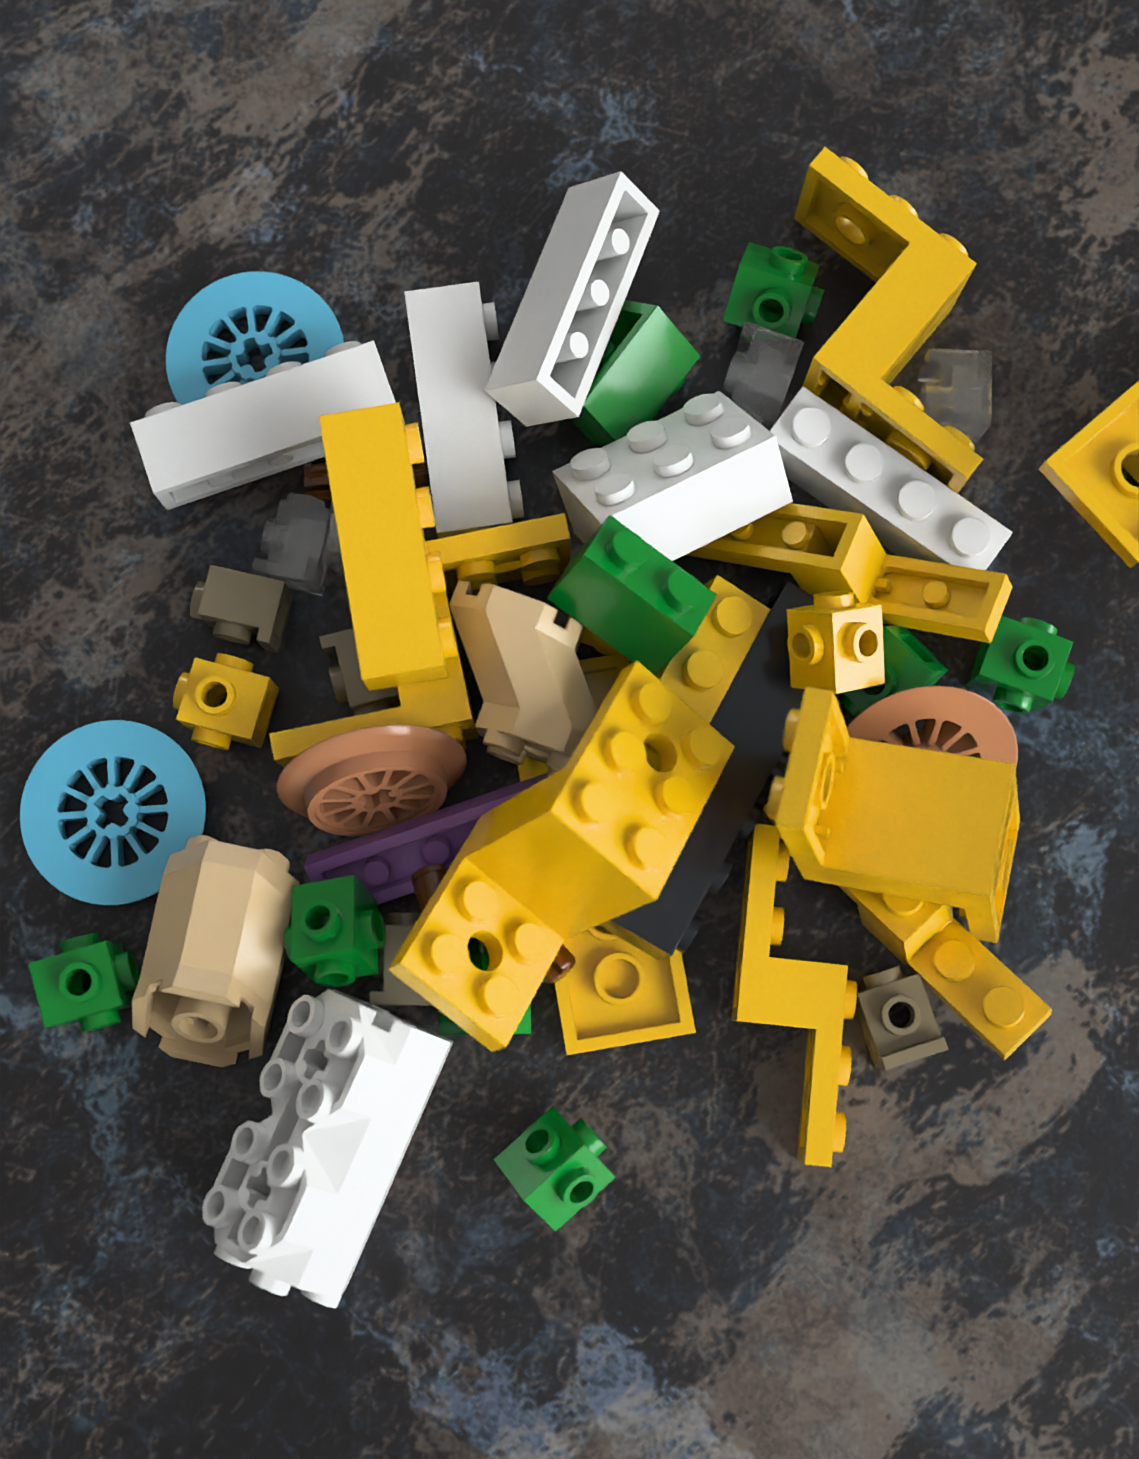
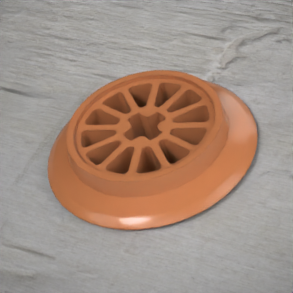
(972, 726)
(372, 778)

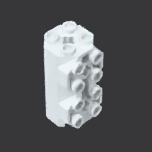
(317, 1171)

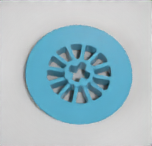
(235, 298)
(54, 780)

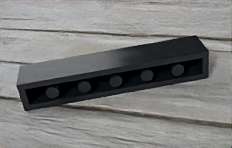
(754, 722)

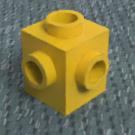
(836, 643)
(241, 717)

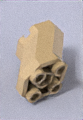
(525, 675)
(215, 951)

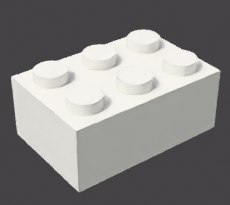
(679, 477)

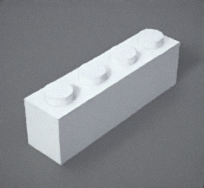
(573, 301)
(458, 417)
(255, 426)
(865, 476)

